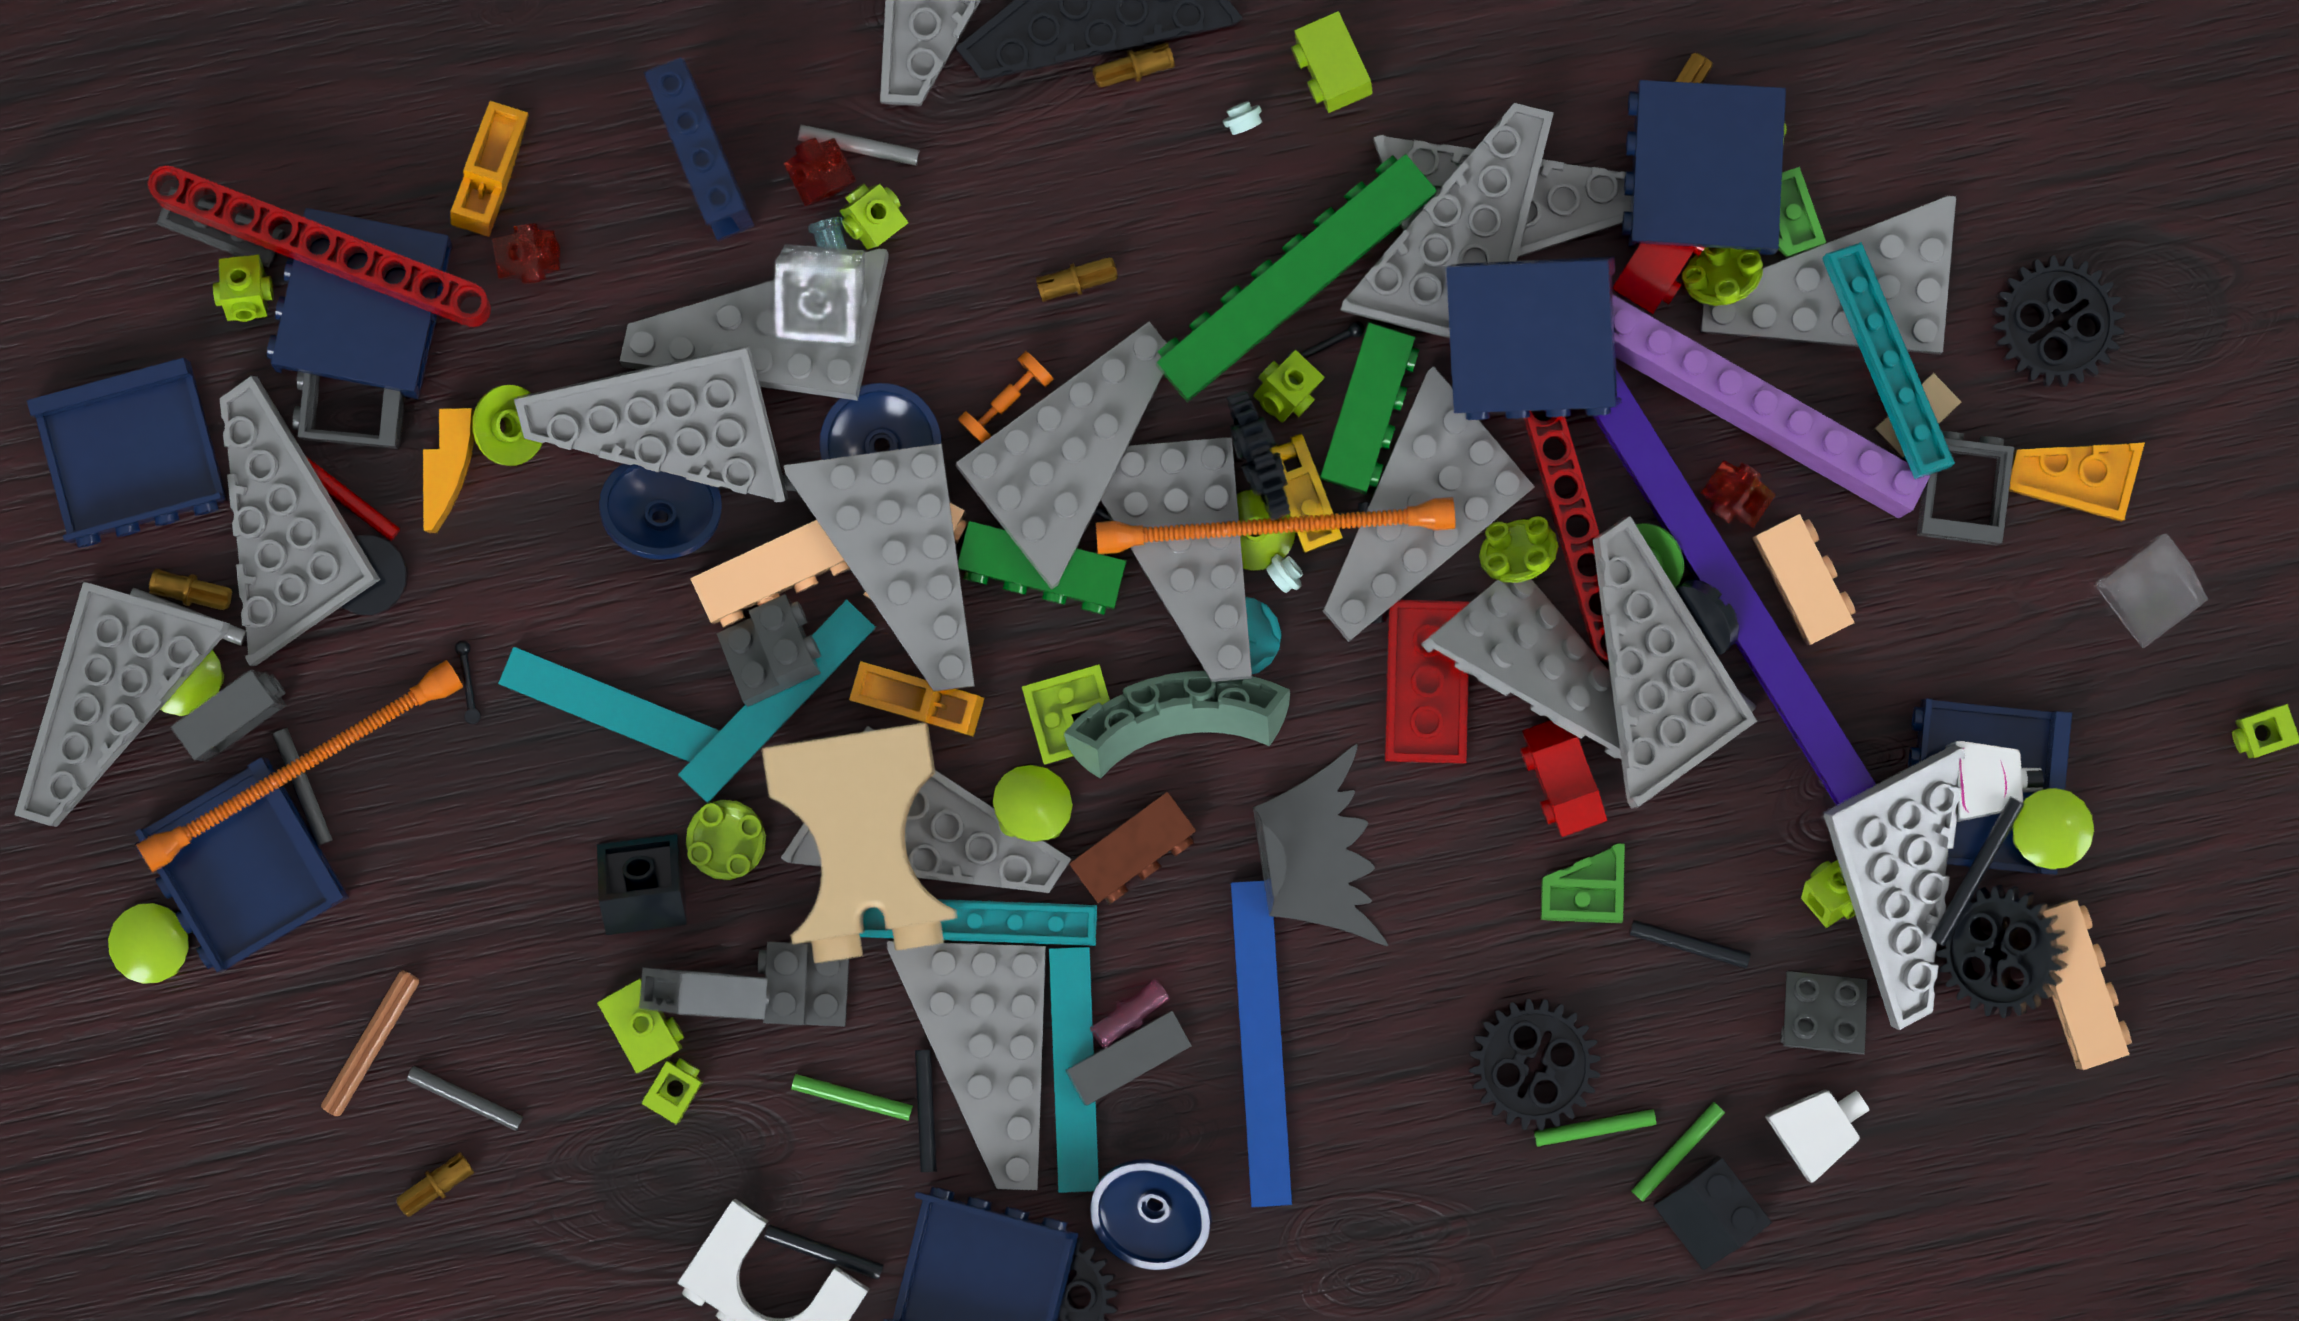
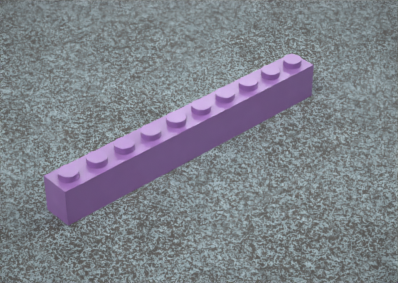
(1764, 411)

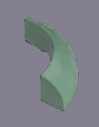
(1174, 707)

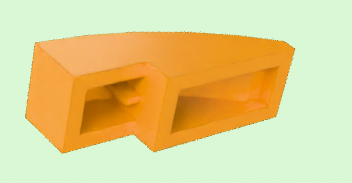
(488, 169)
(446, 467)
(916, 699)

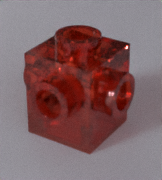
(819, 170)
(527, 254)
(1732, 487)

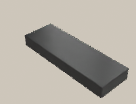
(216, 237)
(1128, 1058)

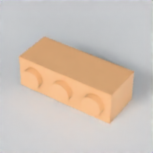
(1805, 579)

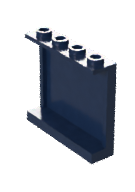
(699, 149)
(1705, 165)
(349, 329)
(1532, 337)
(129, 452)
(2042, 744)
(247, 874)
(983, 1263)

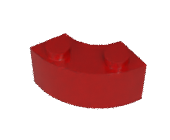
(1652, 274)
(1564, 778)

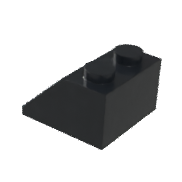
(641, 884)
(1712, 1213)

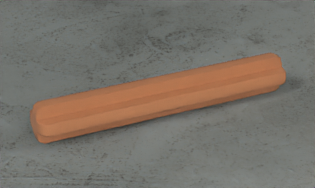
(370, 1043)

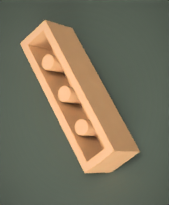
(767, 572)
(2083, 997)

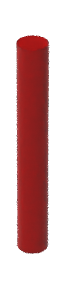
(356, 504)

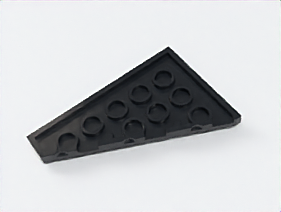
(1061, 31)

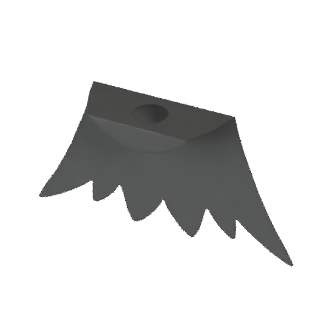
(1307, 855)

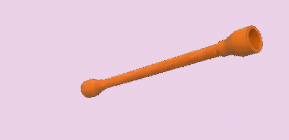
(1433, 514)
(163, 847)

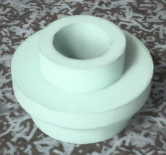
(1242, 117)
(1285, 573)

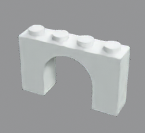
(717, 1266)

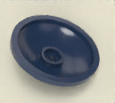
(880, 413)
(638, 497)
(1147, 1231)

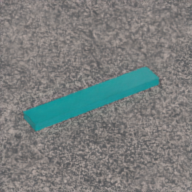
(1888, 360)
(605, 705)
(759, 722)
(1006, 923)
(1071, 1044)

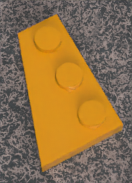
(2082, 478)

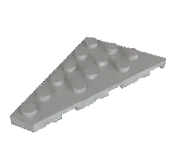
(960, 841)

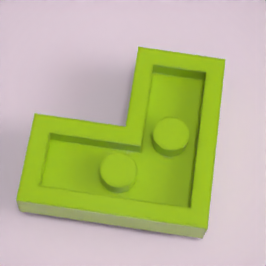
(1054, 703)

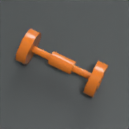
(1006, 397)

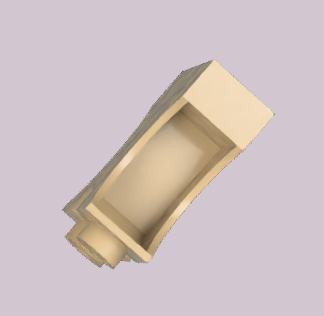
(857, 806)

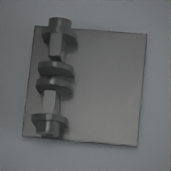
(1825, 1013)

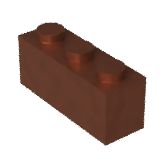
(1134, 849)

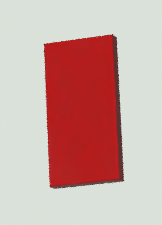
(1423, 687)

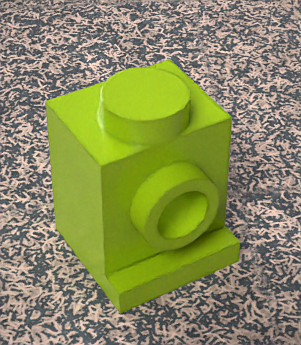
(2279, 727)
(662, 1101)

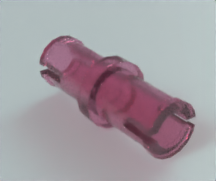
(1129, 1013)

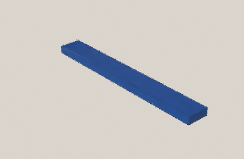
(1261, 1046)

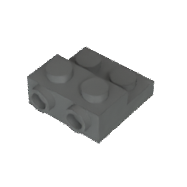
(770, 650)
(802, 989)

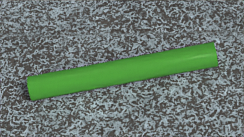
(851, 1097)
(1595, 1127)
(1678, 1151)

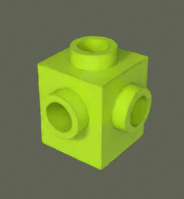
(885, 216)
(243, 288)
(1288, 387)
(1828, 894)

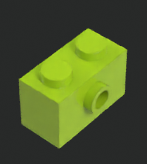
(1332, 62)
(641, 1032)

